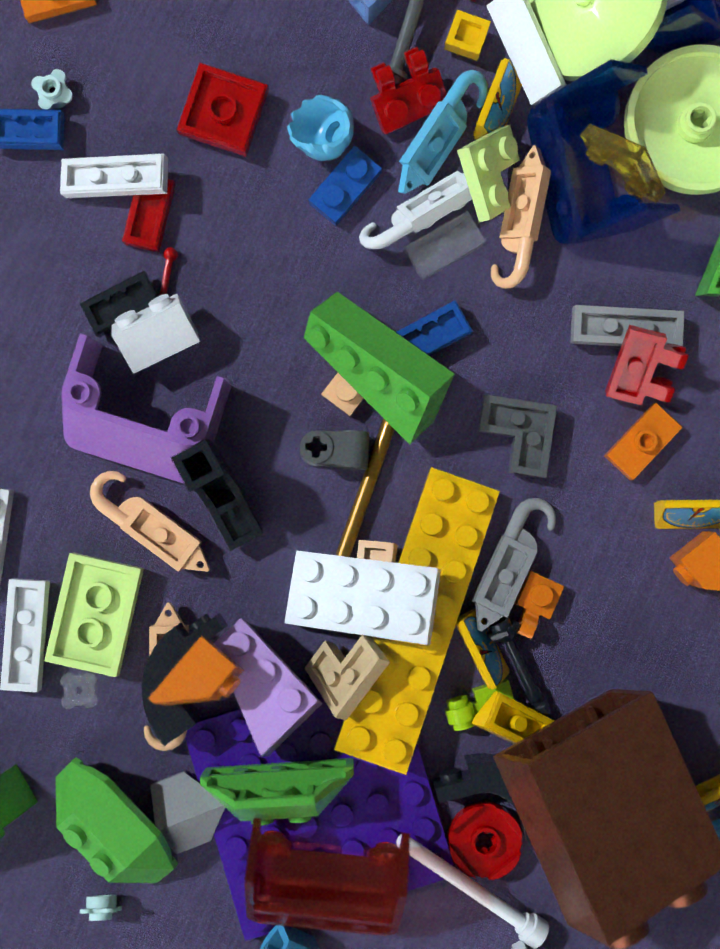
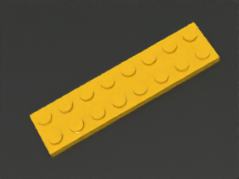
(444, 536)

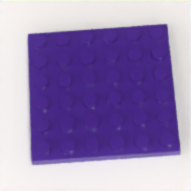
(366, 811)

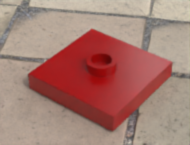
(223, 109)

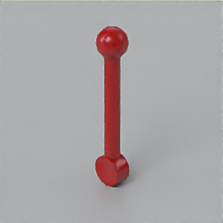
(170, 255)

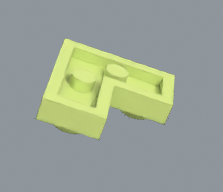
(482, 168)

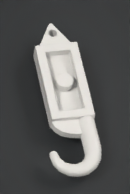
(421, 211)

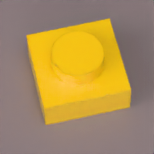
(467, 35)

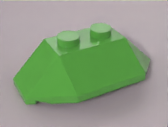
(278, 789)
(109, 828)

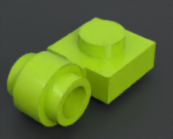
(461, 711)

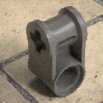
(344, 449)

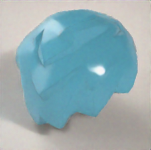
(321, 128)

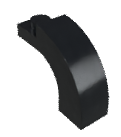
(213, 480)
(173, 720)
(480, 777)

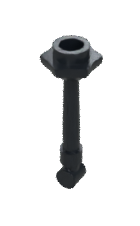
(504, 632)

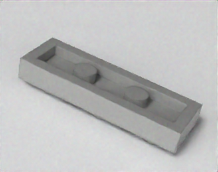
(609, 324)

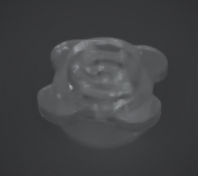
(89, 689)

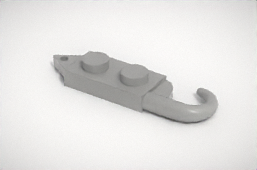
(509, 565)

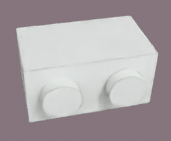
(154, 332)

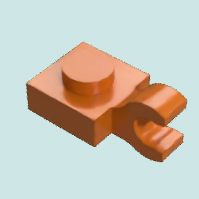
(538, 598)

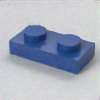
(345, 185)

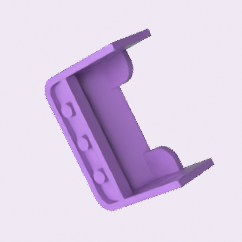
(124, 439)

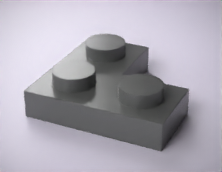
(529, 425)

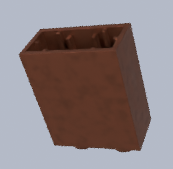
(612, 815)

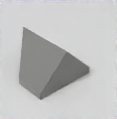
(184, 811)

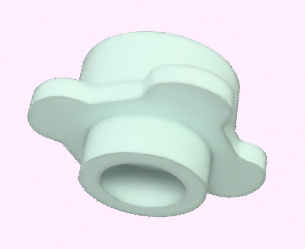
(57, 99)
(100, 907)

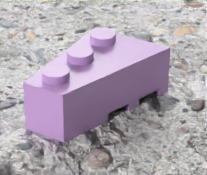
(269, 691)

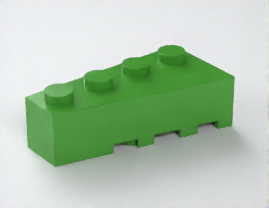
(379, 365)

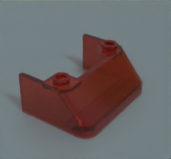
(326, 888)

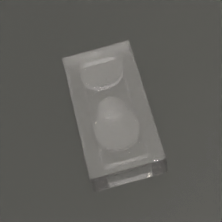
(444, 245)

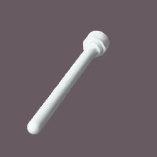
(529, 927)

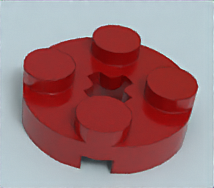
(483, 861)

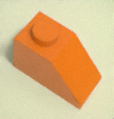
(699, 562)
(199, 677)

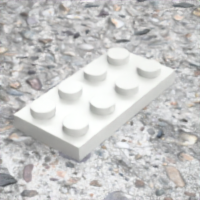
(363, 597)

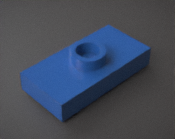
(31, 129)
(437, 329)

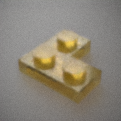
(627, 158)

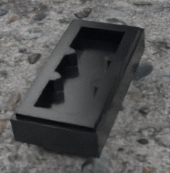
(126, 296)

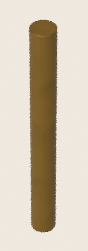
(365, 490)

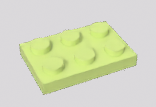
(94, 614)

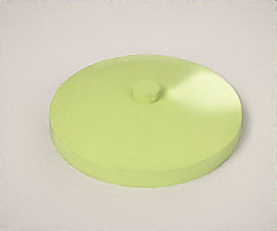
(594, 31)
(678, 118)

